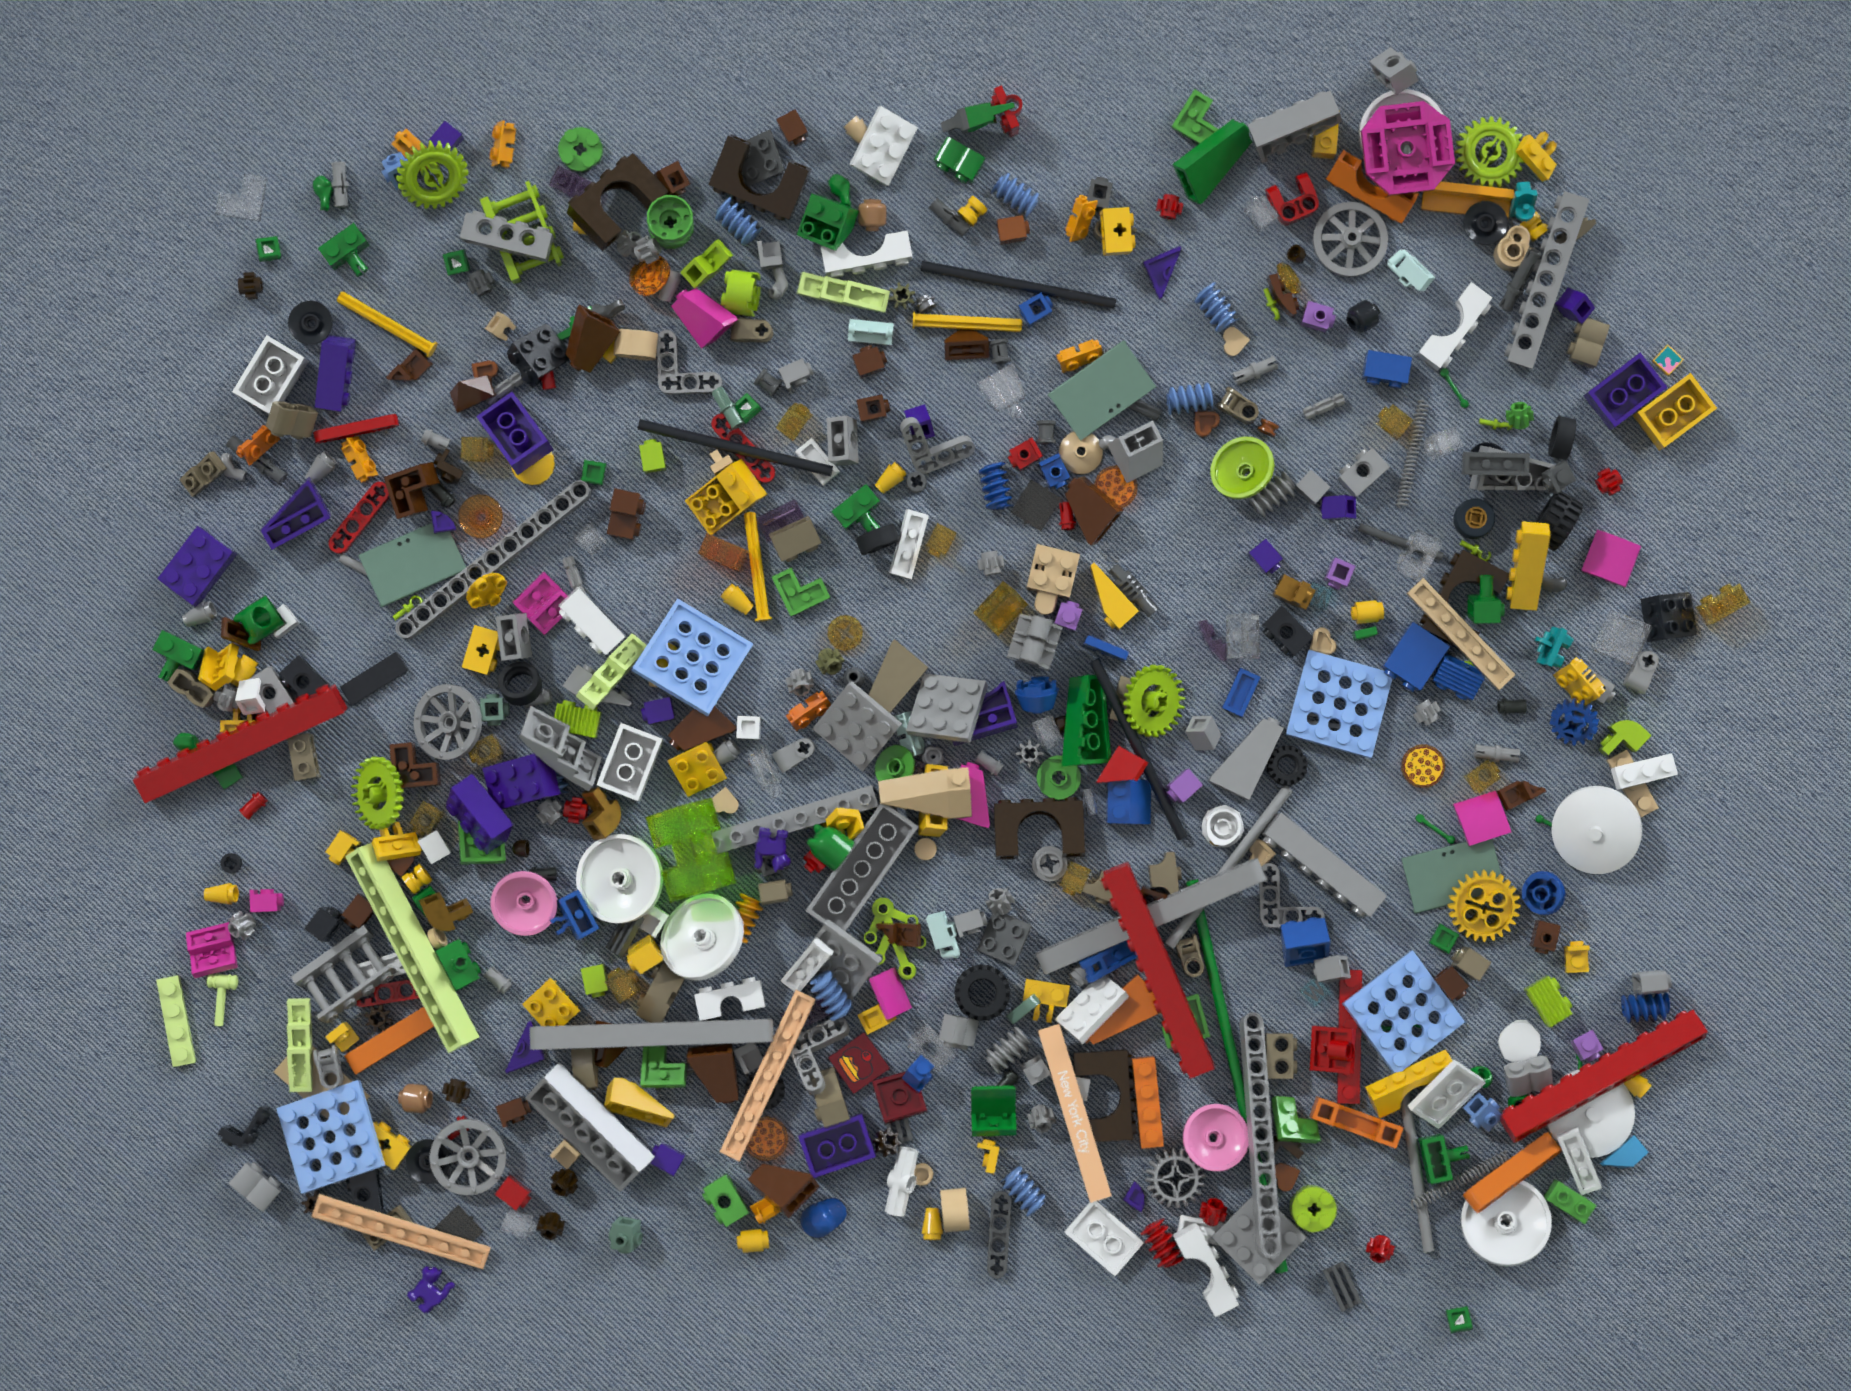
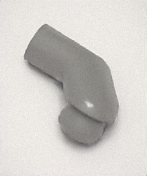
(232, 472)

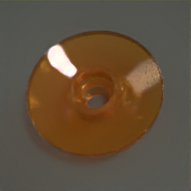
(469, 514)

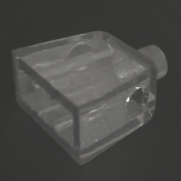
(1003, 390)
(761, 763)

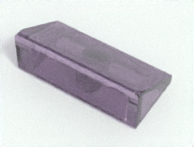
(779, 518)

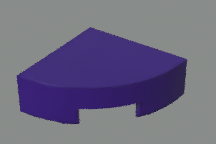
(442, 522)
(1135, 1197)

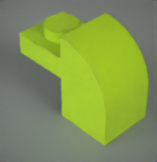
(707, 265)
(1628, 733)

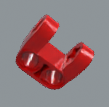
(1308, 193)

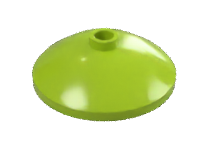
(1237, 459)

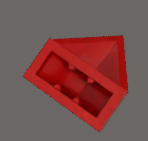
(1123, 766)

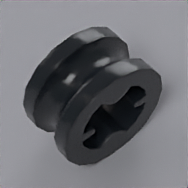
(234, 857)

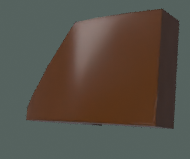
(411, 368)
(1518, 793)
(902, 933)

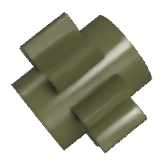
(900, 290)
(829, 661)

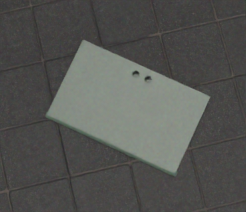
(1102, 390)
(411, 565)
(1436, 871)

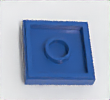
(1105, 648)

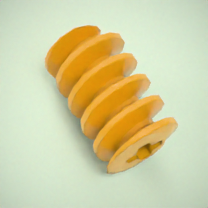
(747, 912)

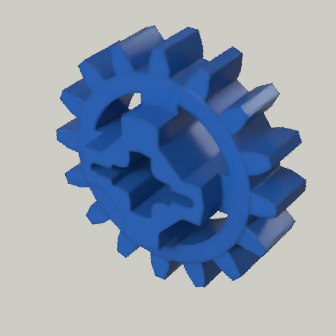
(1574, 721)

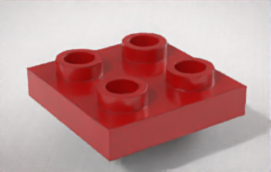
(1008, 118)
(1332, 1049)

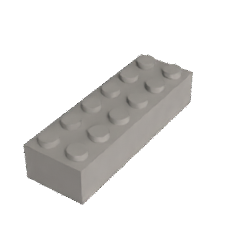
(1323, 865)
(863, 867)
(589, 1127)

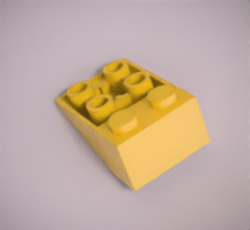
(725, 497)

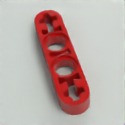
(356, 428)
(720, 432)
(363, 520)
(396, 996)

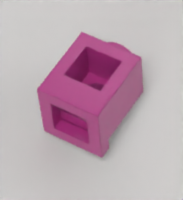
(266, 900)

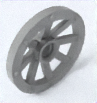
(1345, 243)
(449, 722)
(465, 1162)

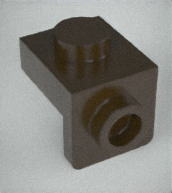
(447, 472)
(1291, 1147)

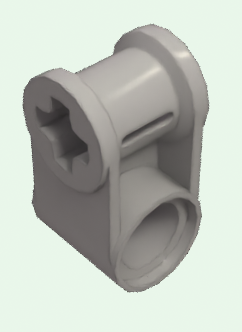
(1640, 676)
(791, 756)
(328, 1066)

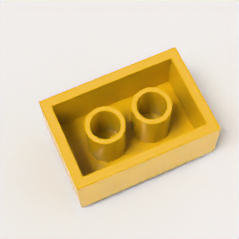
(1674, 411)

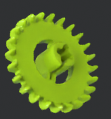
(429, 157)
(1479, 169)
(1162, 699)
(373, 794)

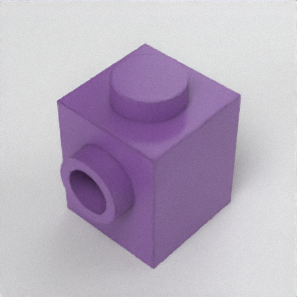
(1317, 317)
(1339, 573)
(1068, 615)
(1183, 786)
(1587, 1046)

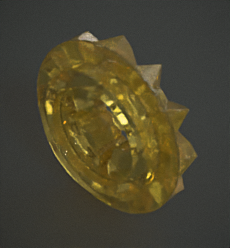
(1289, 277)
(835, 636)

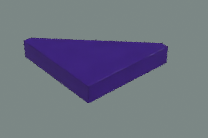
(1160, 269)
(522, 1054)

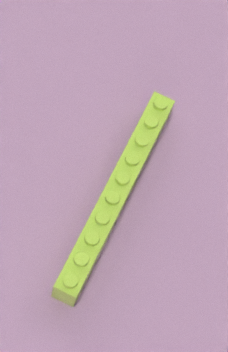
(413, 948)

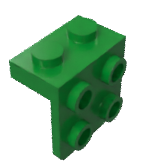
(993, 1111)

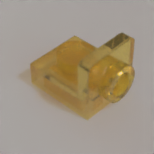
(794, 420)
(940, 540)

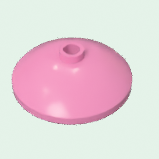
(519, 915)
(1230, 1136)

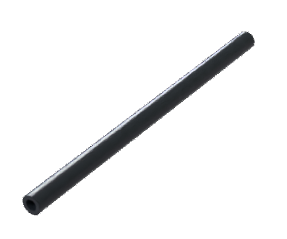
(1017, 284)
(735, 447)
(1138, 749)

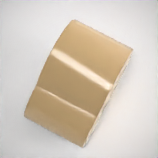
(1512, 248)
(636, 344)
(955, 1210)

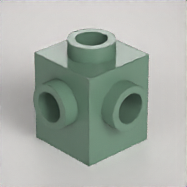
(490, 701)
(625, 1234)

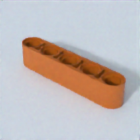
(389, 1041)
(1512, 1172)

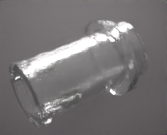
(1090, 802)

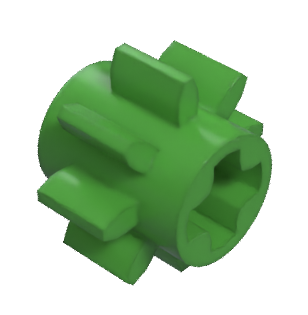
(1520, 415)

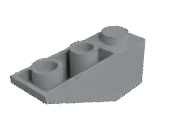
(582, 675)

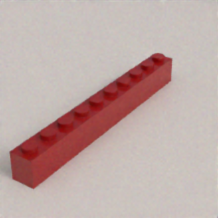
(239, 743)
(1158, 969)
(1603, 1075)

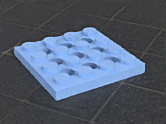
(696, 671)
(1320, 733)
(1375, 992)
(317, 1129)

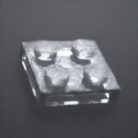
(1622, 637)

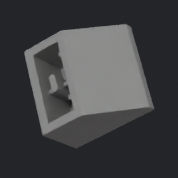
(1138, 451)

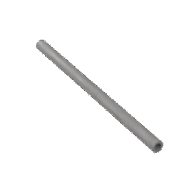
(1234, 859)
(1416, 1173)

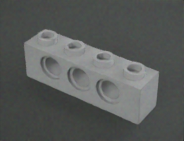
(539, 250)

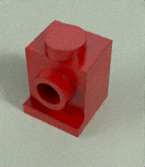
(1034, 454)

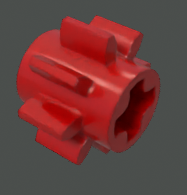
(1169, 206)
(1609, 481)
(575, 810)
(813, 863)
(1213, 1212)
(1380, 1249)

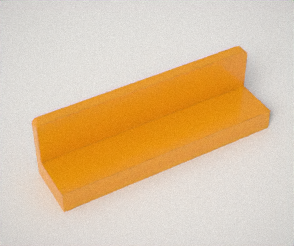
(1458, 197)

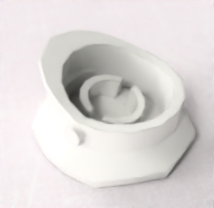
(1222, 826)
(1519, 1041)

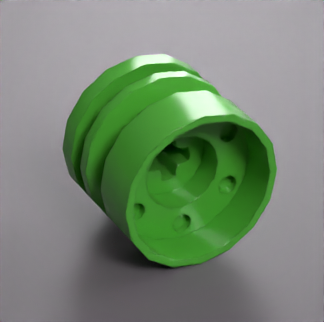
(670, 209)

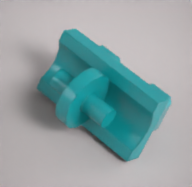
(1523, 202)
(1550, 645)

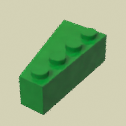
(1086, 724)

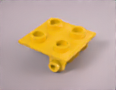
(1576, 684)
(697, 769)
(551, 1005)

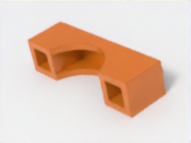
(1349, 176)
(1147, 1102)
(1356, 1122)

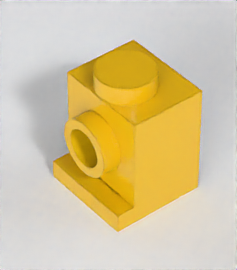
(341, 847)

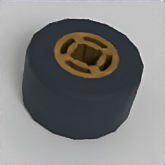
(1468, 524)

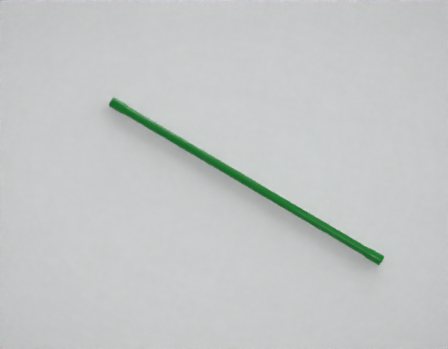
(1225, 1027)

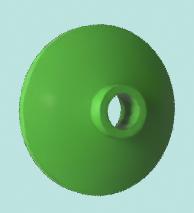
(890, 759)

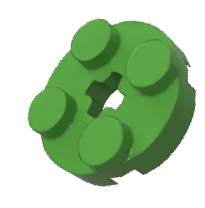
(587, 159)
(1048, 785)

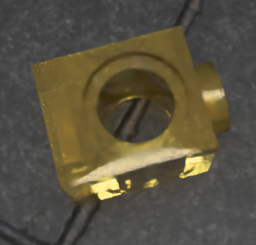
(1394, 421)
(476, 449)
(495, 750)
(1473, 778)
(435, 814)
(1074, 878)

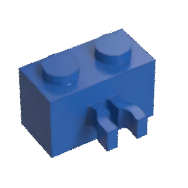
(576, 915)

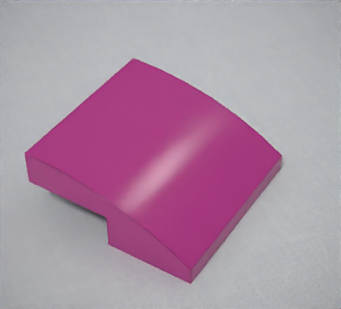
(1611, 558)
(541, 602)
(1482, 818)
(211, 950)
(890, 993)

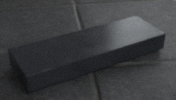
(374, 678)

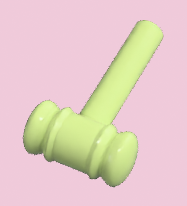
(221, 982)

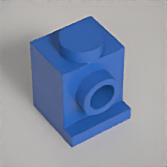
(1026, 309)
(1046, 467)
(919, 1073)

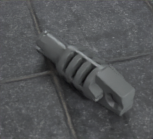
(1132, 589)

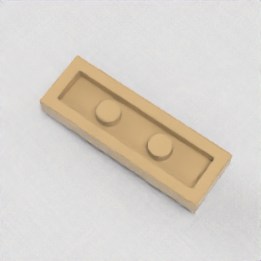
(1638, 794)

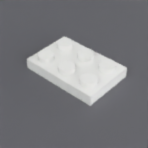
(883, 146)
(1091, 1008)
(1446, 1094)
(1104, 1237)

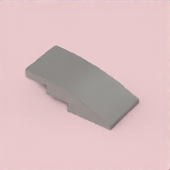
(560, 749)

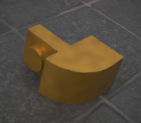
(1294, 592)
(605, 814)
(442, 916)

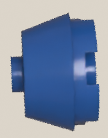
(1037, 695)
(1543, 893)

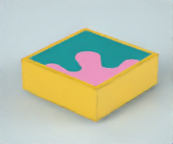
(1667, 360)

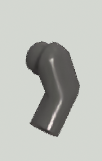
(1553, 584)

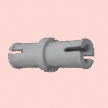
(340, 184)
(1255, 370)
(1496, 753)

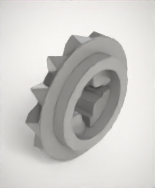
(1044, 872)

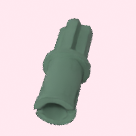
(727, 408)

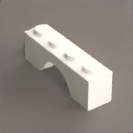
(894, 250)
(1438, 349)
(1218, 1292)

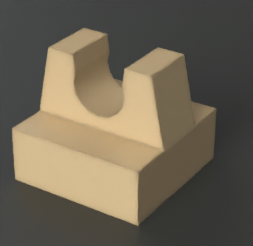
(498, 324)
(720, 463)

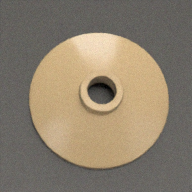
(1080, 463)

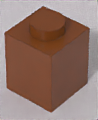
(1012, 229)

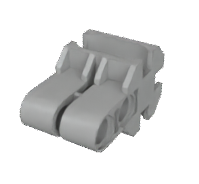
(1034, 641)

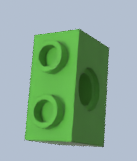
(1569, 1201)
(735, 1210)

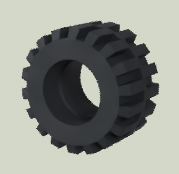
(1561, 515)
(976, 1011)

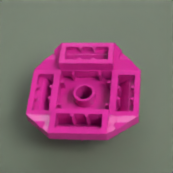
(1430, 144)

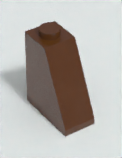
(589, 338)
(1092, 509)
(699, 728)
(716, 1070)
(783, 1187)

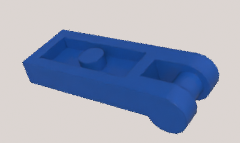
(1107, 961)

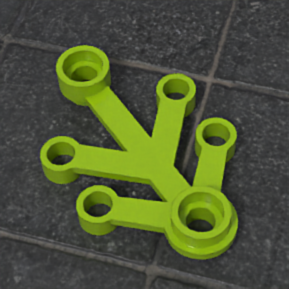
(886, 918)

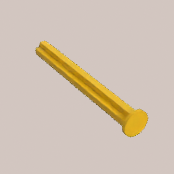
(966, 322)
(387, 324)
(756, 567)

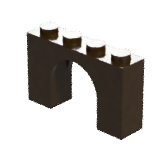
(628, 175)
(728, 179)
(1464, 569)
(1066, 814)
(1114, 1064)

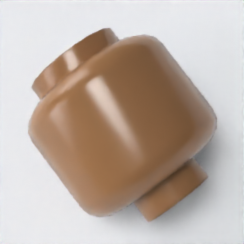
(872, 214)
(415, 1098)

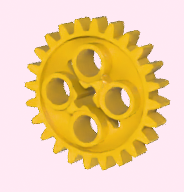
(1478, 924)

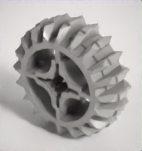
(1176, 1188)

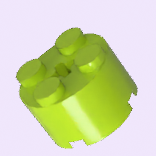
(741, 293)
(1320, 1218)

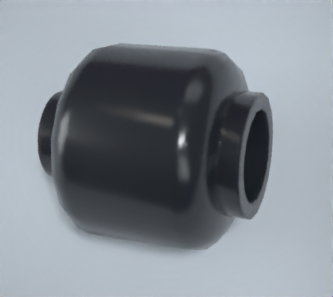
(1363, 316)

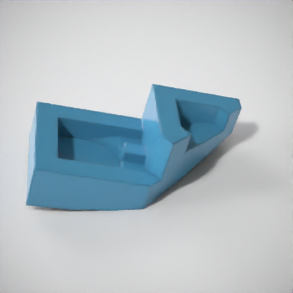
(1626, 1155)

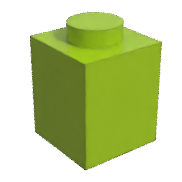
(652, 456)
(594, 980)

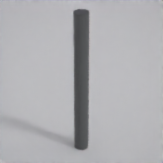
(1390, 538)

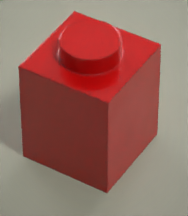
(514, 1193)

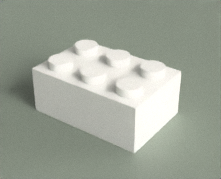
(270, 374)
(590, 621)
(630, 762)

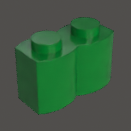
(959, 160)

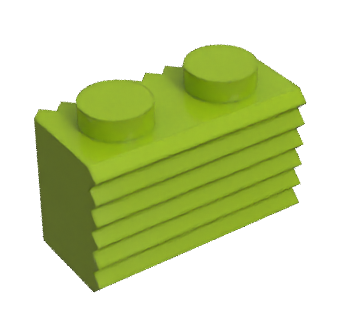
(581, 720)
(1548, 1000)

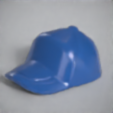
(823, 1217)

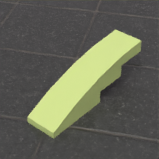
(843, 292)
(611, 672)
(300, 1045)

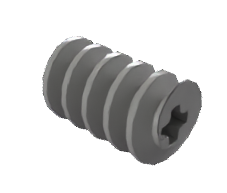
(1272, 494)
(1007, 1050)

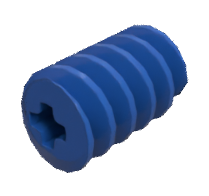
(995, 487)
(1645, 1006)

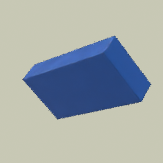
(1241, 692)

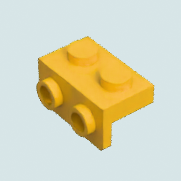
(218, 667)

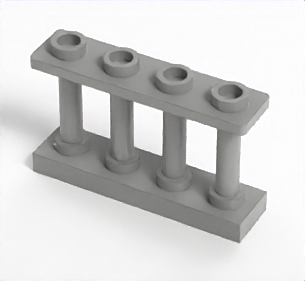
(324, 965)

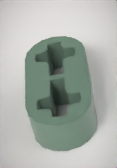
(1023, 1009)

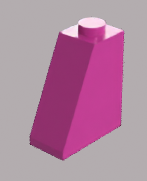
(702, 316)
(978, 797)

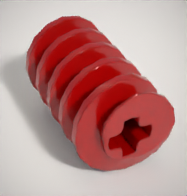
(1162, 1244)

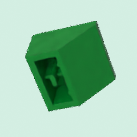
(827, 221)

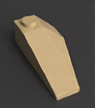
(935, 793)

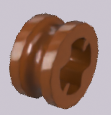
(1267, 427)

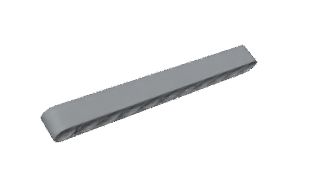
(504, 558)
(1161, 910)
(651, 1034)
(1255, 1145)

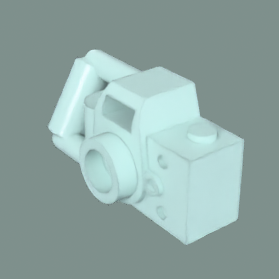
(1410, 271)
(942, 934)

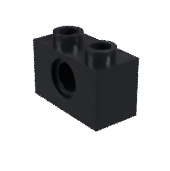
(1299, 634)
(295, 671)
(325, 923)
(371, 1182)

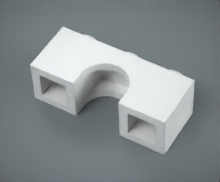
(710, 1001)

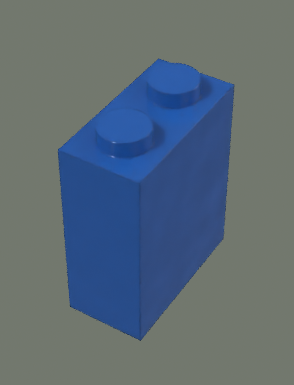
(1414, 657)

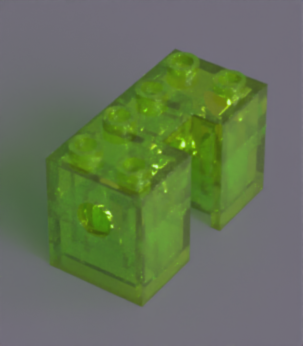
(690, 834)

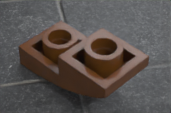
(1285, 301)

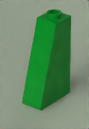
(1211, 160)

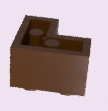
(406, 489)
(625, 514)
(413, 774)

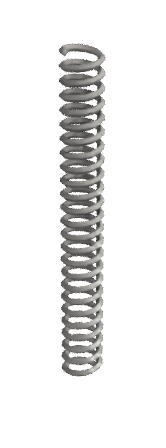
(1411, 452)
(1457, 1178)

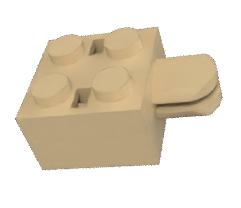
(1051, 576)

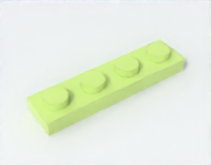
(176, 1021)

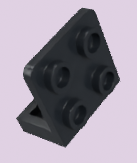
(537, 354)
(1669, 616)
(233, 1136)

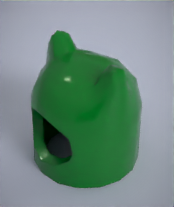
(260, 619)
(830, 846)

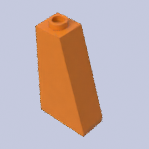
(1133, 1011)

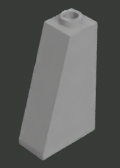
(1247, 762)

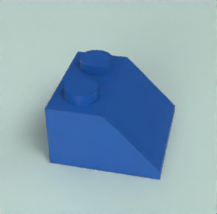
(1128, 802)
(1304, 941)

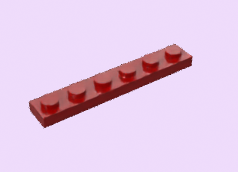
(1349, 1084)

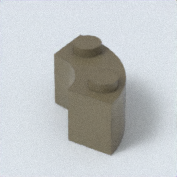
(660, 995)
(830, 1103)

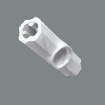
(901, 1181)

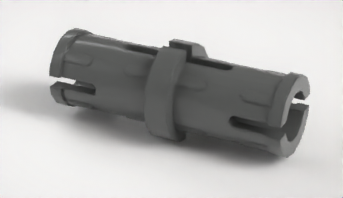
(949, 217)

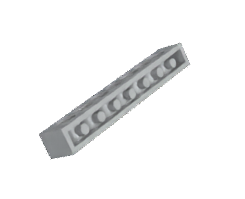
(1577, 206)
(793, 819)

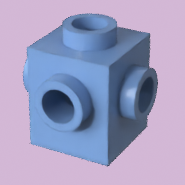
(390, 165)
(1483, 1112)

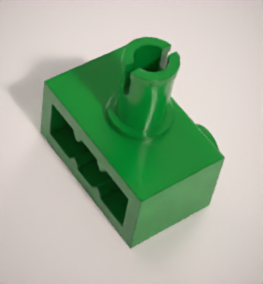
(345, 248)
(858, 509)
(1485, 606)
(177, 653)
(458, 964)
(1438, 1158)

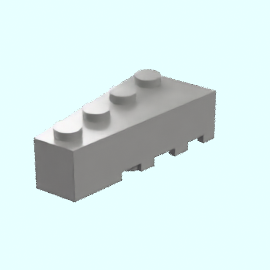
(1293, 124)
(1506, 482)

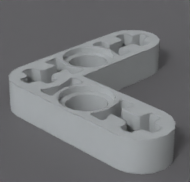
(672, 373)
(925, 453)
(1280, 912)
(806, 1052)

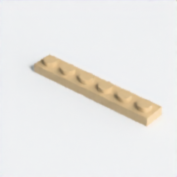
(1460, 634)

